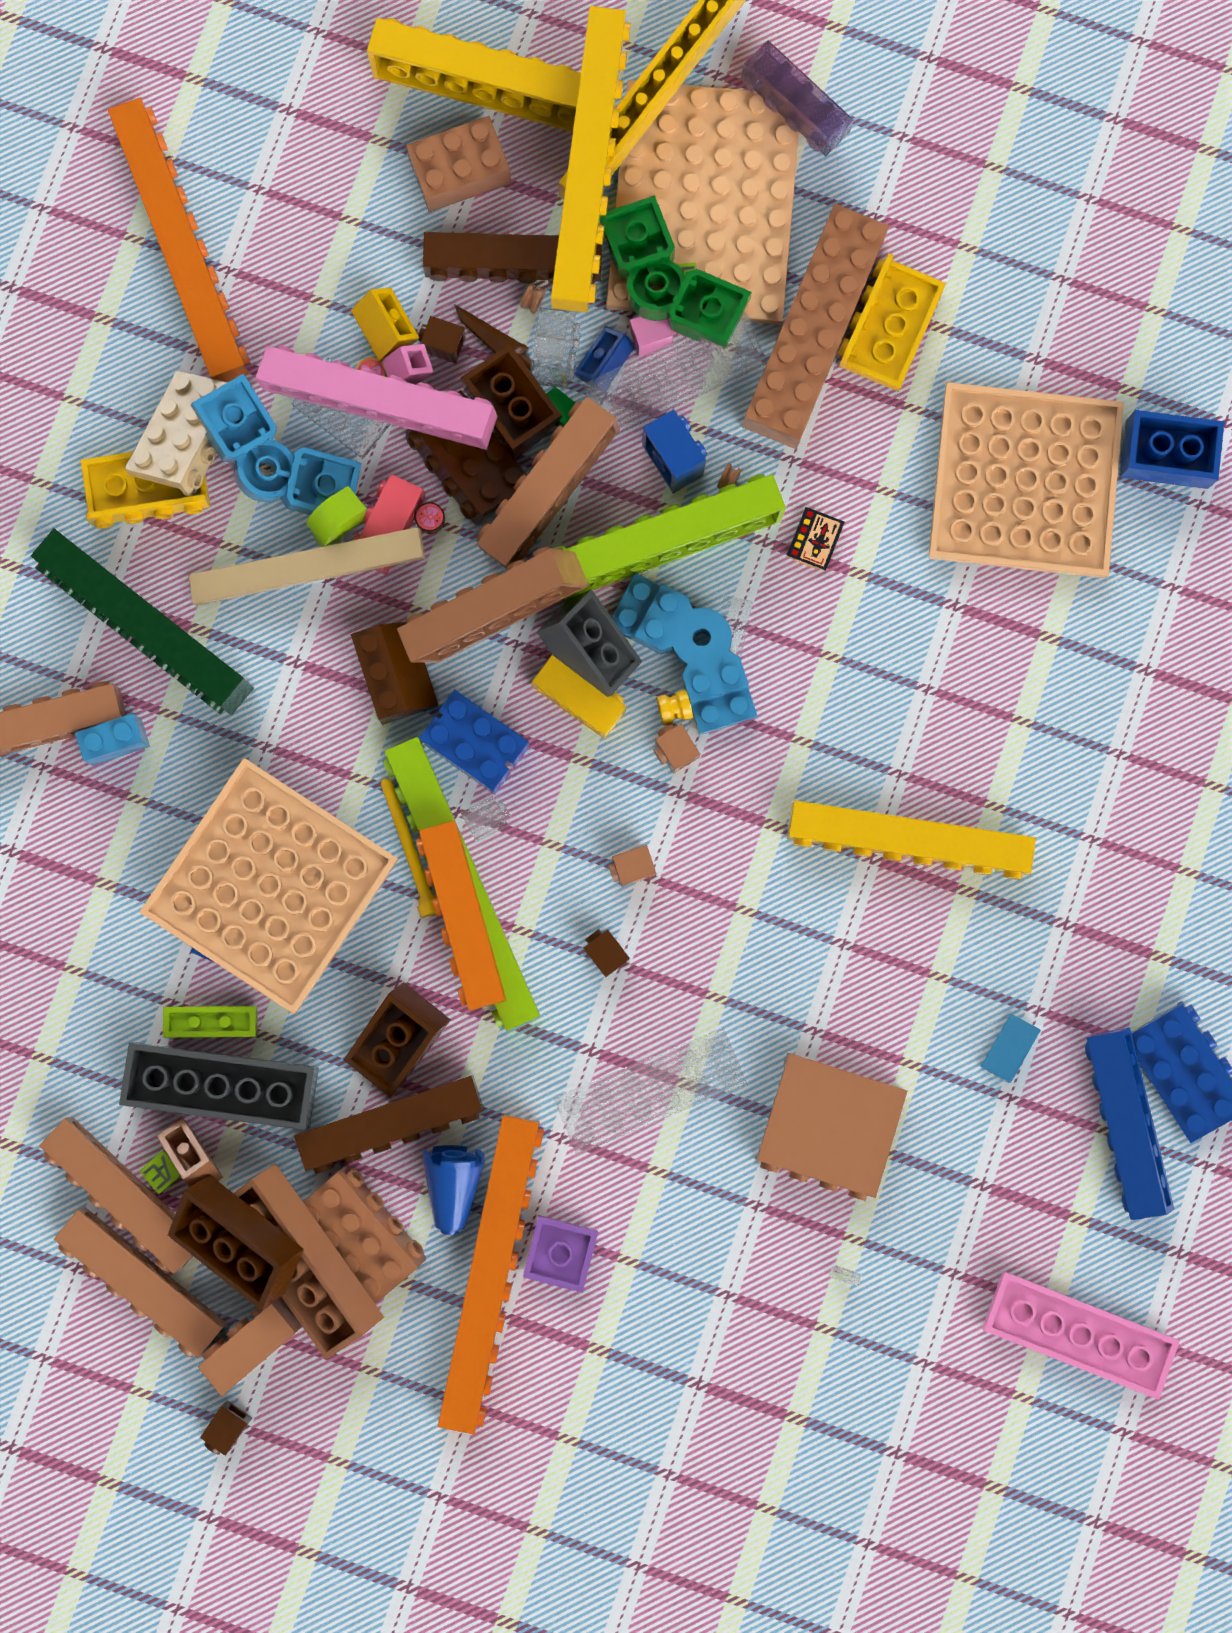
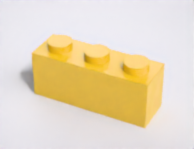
(579, 697)

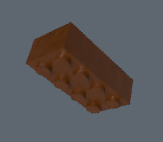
(235, 1242)

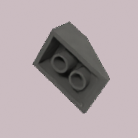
(590, 643)

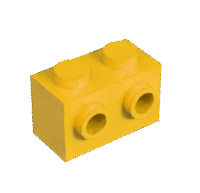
(384, 322)

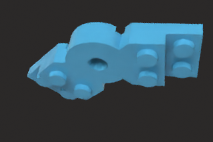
(244, 436)
(712, 674)

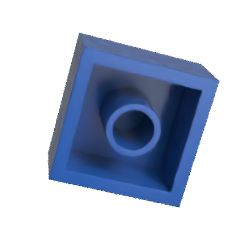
(674, 450)

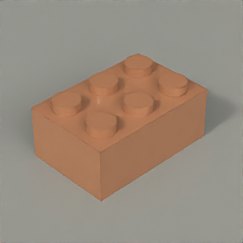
(459, 163)
(248, 1345)

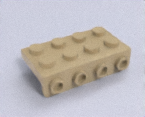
(175, 442)

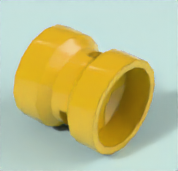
(674, 707)

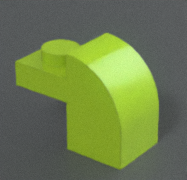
(336, 517)

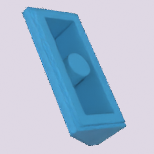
(1010, 1048)

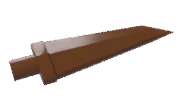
(492, 337)

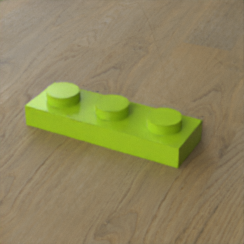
(210, 1021)

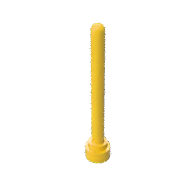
(425, 905)

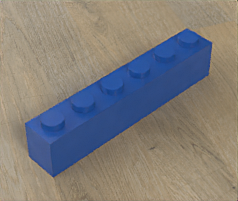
(1129, 1124)

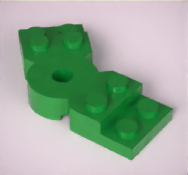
(644, 256)

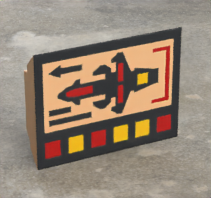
(815, 539)

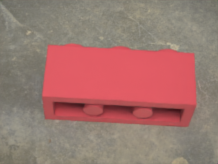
(393, 510)

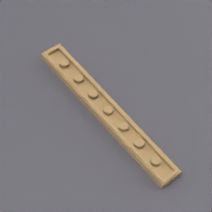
(307, 566)

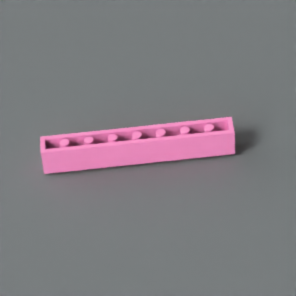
(377, 397)

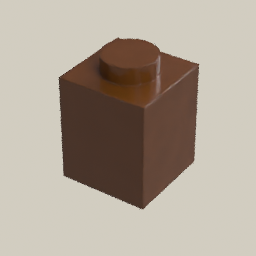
(442, 339)
(605, 952)
(225, 1428)

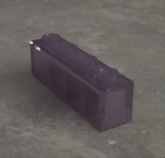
(796, 98)

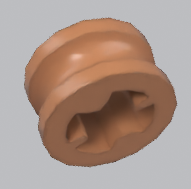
(533, 298)
(729, 476)

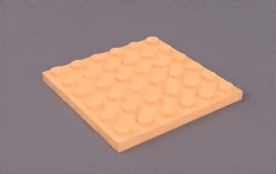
(1026, 480)
(269, 886)

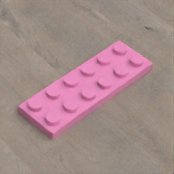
(1080, 1335)

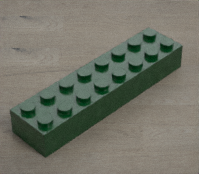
(136, 618)

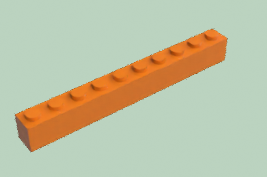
(177, 240)
(489, 1273)

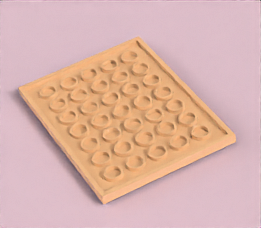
(724, 189)

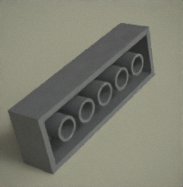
(219, 1086)

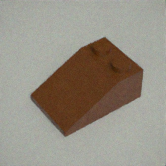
(396, 1039)

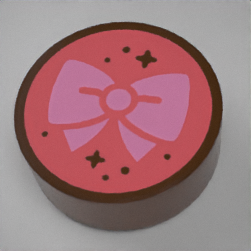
(430, 518)

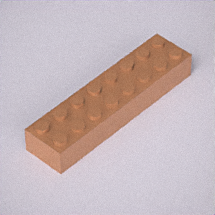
(815, 326)

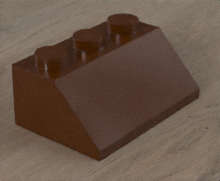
(519, 400)
(394, 682)

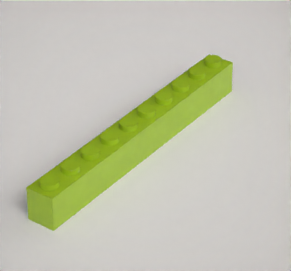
(430, 808)

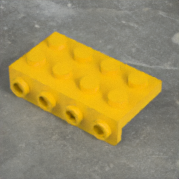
(890, 323)
(118, 497)

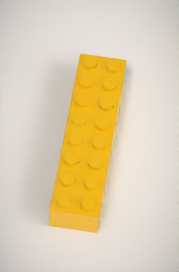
(474, 73)

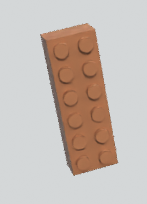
(549, 483)
(492, 605)
(323, 1288)

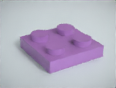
(560, 1253)

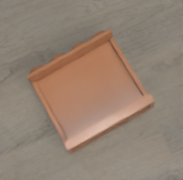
(831, 1127)

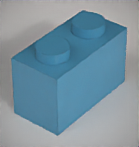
(112, 739)

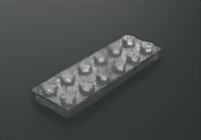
(674, 375)
(650, 1090)

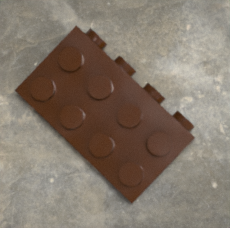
(470, 474)

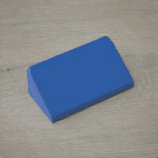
(605, 354)

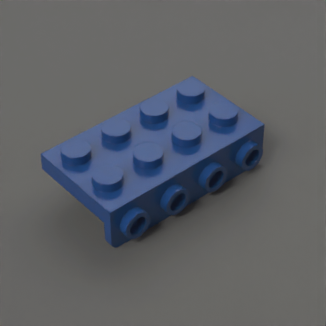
(1186, 1070)

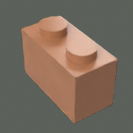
(188, 1153)

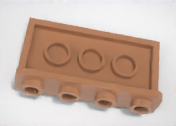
(365, 1233)

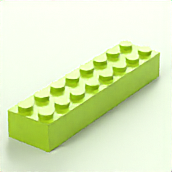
(679, 532)

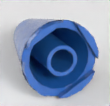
(452, 1184)

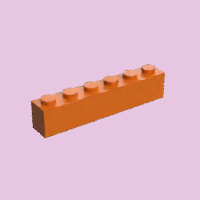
(462, 916)

